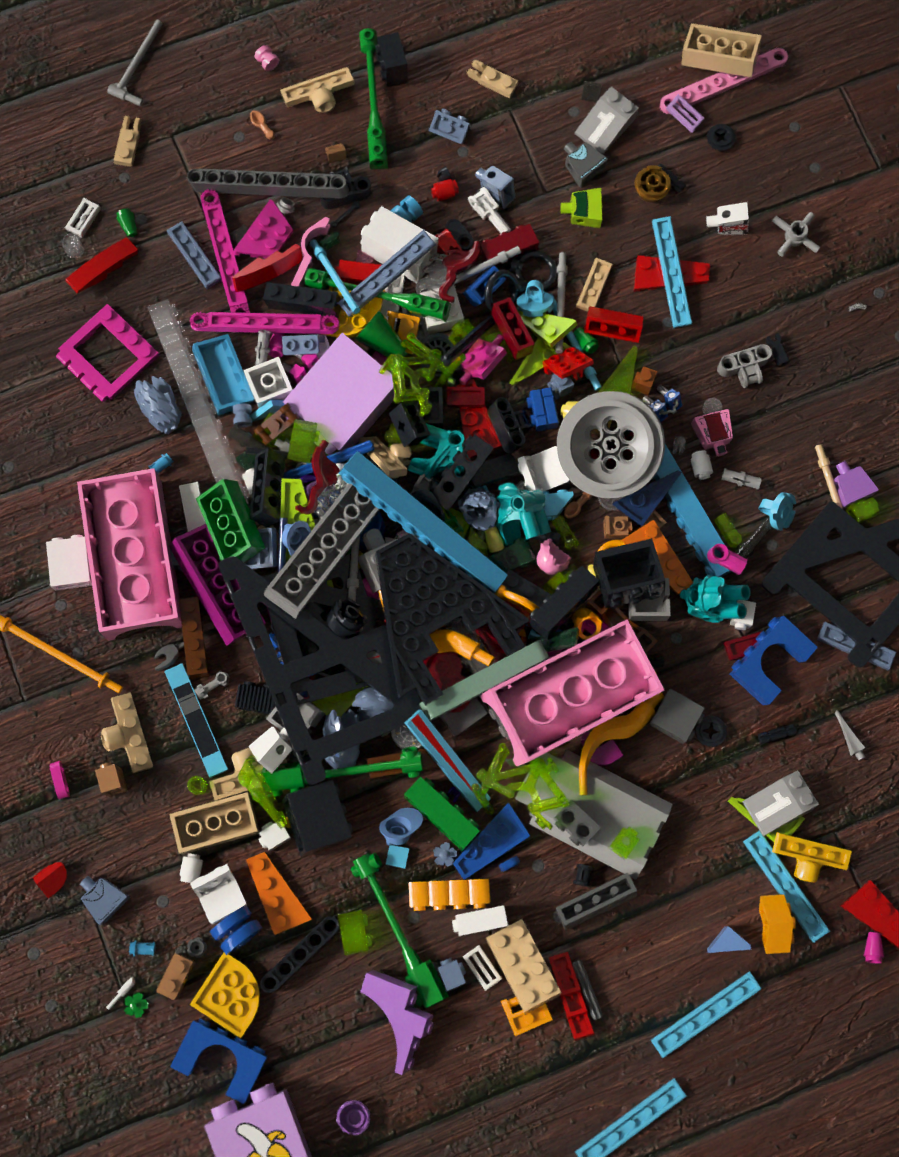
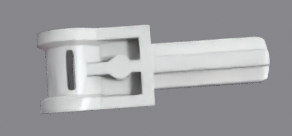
(487, 207)

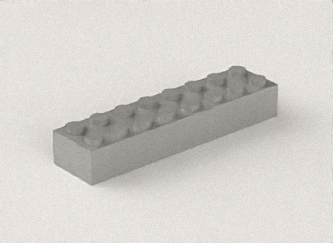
(321, 551)

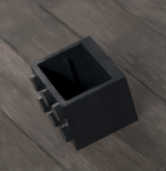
(629, 573)
(317, 818)

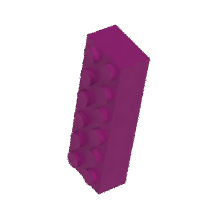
(200, 564)

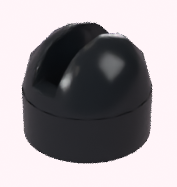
(443, 174)

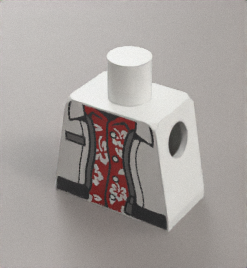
(730, 219)

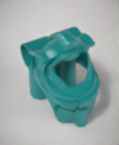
(447, 446)
(521, 507)
(715, 600)

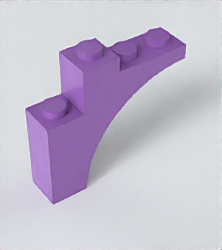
(407, 1022)

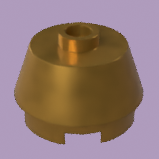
(652, 183)

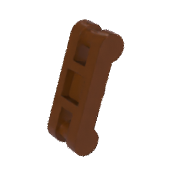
(276, 424)

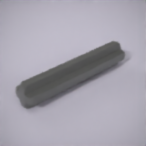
(587, 990)

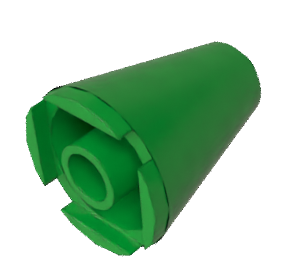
(381, 337)

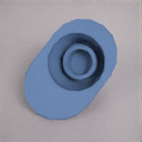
(294, 535)
(400, 826)

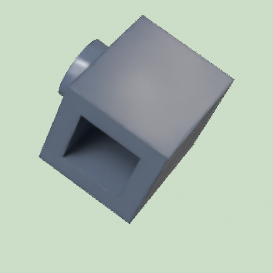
(452, 973)

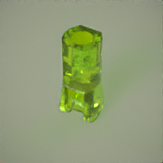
(564, 529)
(728, 530)

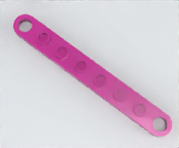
(223, 251)
(264, 321)

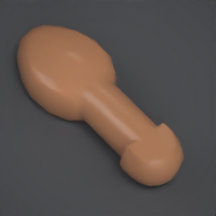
(259, 121)
(574, 508)

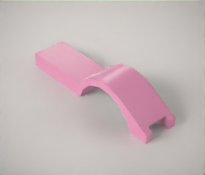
(320, 228)

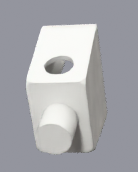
(271, 748)

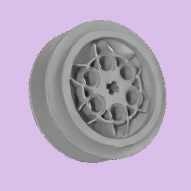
(592, 474)

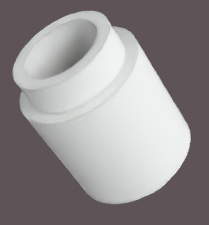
(701, 464)
(190, 868)

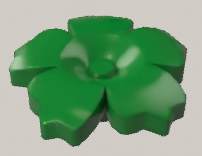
(135, 1005)

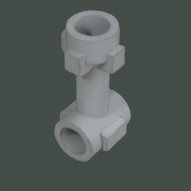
(220, 679)

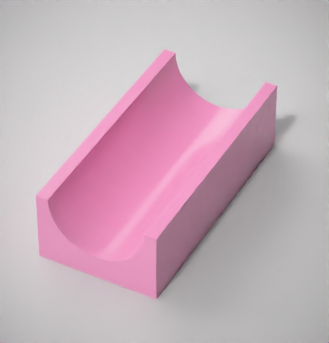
(129, 552)
(573, 691)

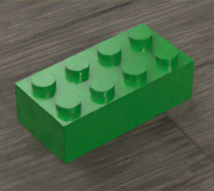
(229, 521)
(441, 813)

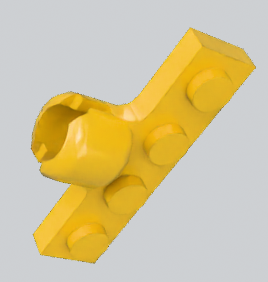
(810, 855)

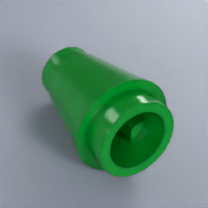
(127, 222)
(586, 341)

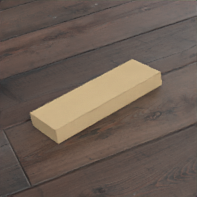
(594, 284)

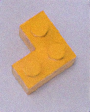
(777, 924)

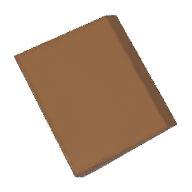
(336, 153)

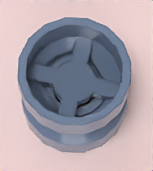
(242, 415)

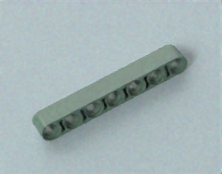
(486, 679)

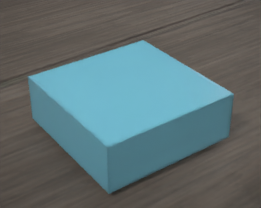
(397, 856)

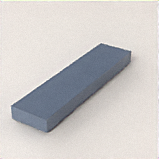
(194, 255)
(838, 639)

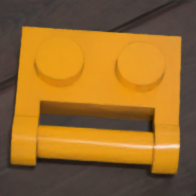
(407, 324)
(523, 1022)

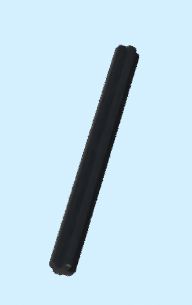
(468, 340)

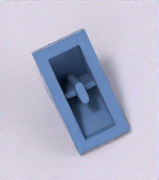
(728, 941)

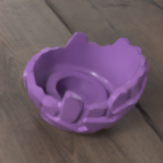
(353, 1117)

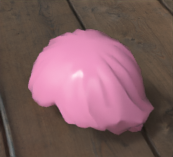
(551, 559)

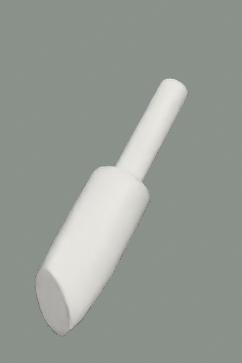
(122, 991)

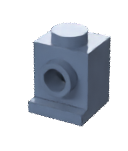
(560, 386)

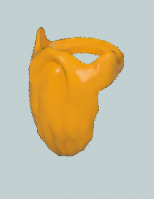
(582, 615)

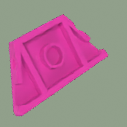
(266, 233)

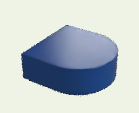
(509, 863)

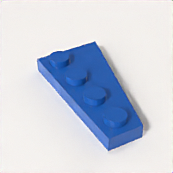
(496, 839)

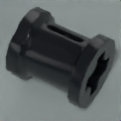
(581, 868)

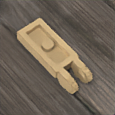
(493, 79)
(127, 143)

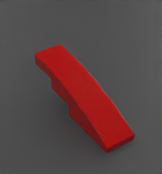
(100, 265)
(264, 270)
(571, 996)

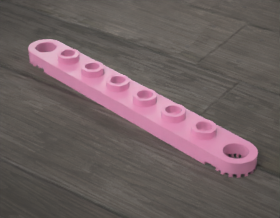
(724, 81)

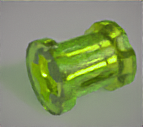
(191, 787)

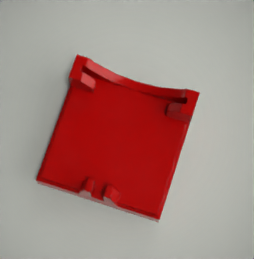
(567, 363)

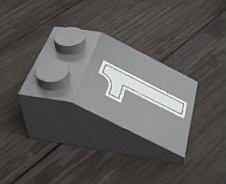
(607, 120)
(780, 803)

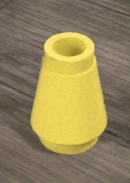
(494, 540)

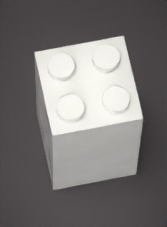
(390, 233)

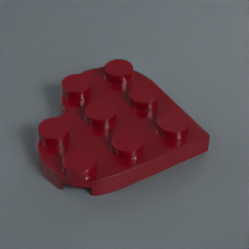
(446, 672)

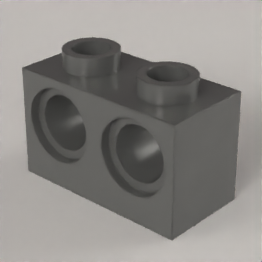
(580, 818)

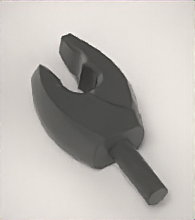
(172, 653)

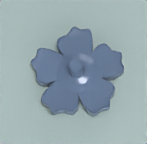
(444, 854)

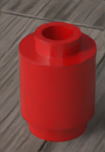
(444, 189)

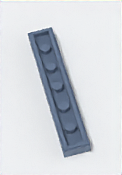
(389, 271)

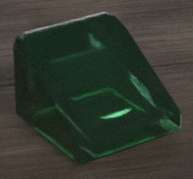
(329, 240)
(246, 461)

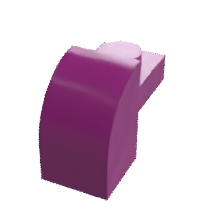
(605, 754)

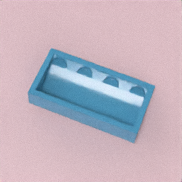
(222, 373)

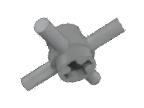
(792, 238)

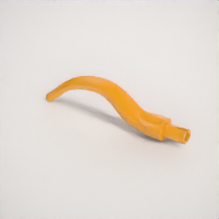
(456, 642)
(615, 728)

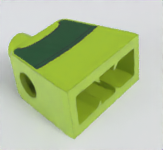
(584, 208)

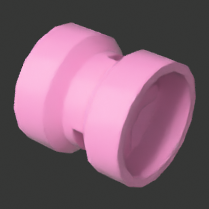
(265, 56)

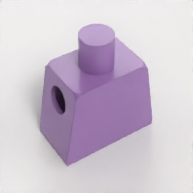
(853, 484)

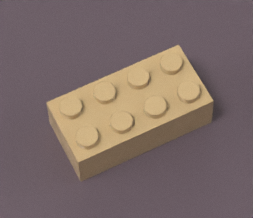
(721, 50)
(214, 823)
(523, 966)

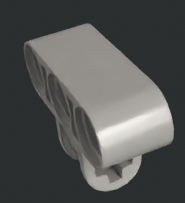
(747, 372)

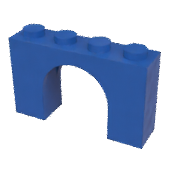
(749, 670)
(249, 1060)

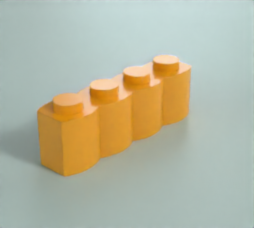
(449, 893)

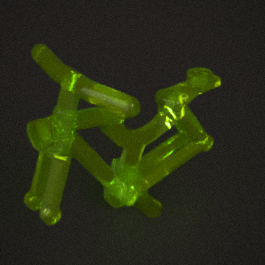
(399, 366)
(536, 769)

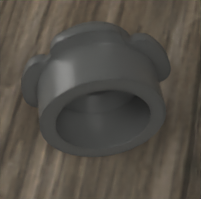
(196, 942)

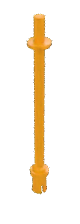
(7, 625)

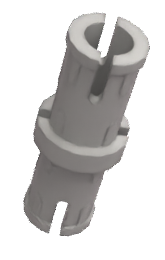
(262, 346)
(741, 478)

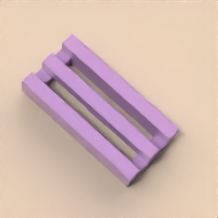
(680, 118)

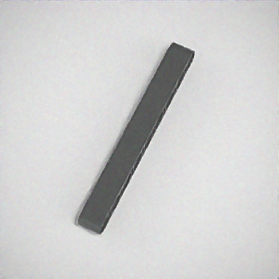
(275, 187)

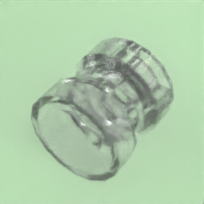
(72, 241)

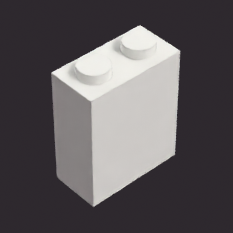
(68, 563)
(480, 921)

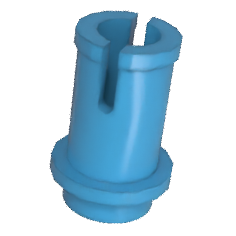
(161, 463)
(142, 948)

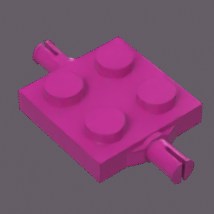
(482, 359)

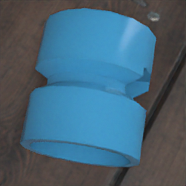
(408, 209)

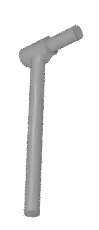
(119, 90)

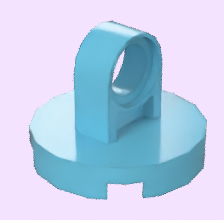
(535, 302)
(779, 510)

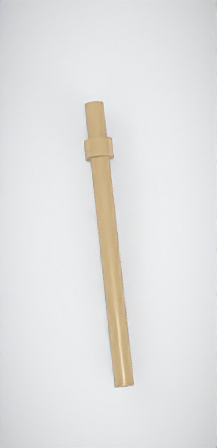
(824, 464)

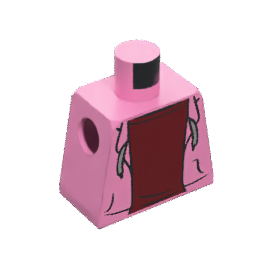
(714, 430)

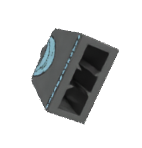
(584, 162)

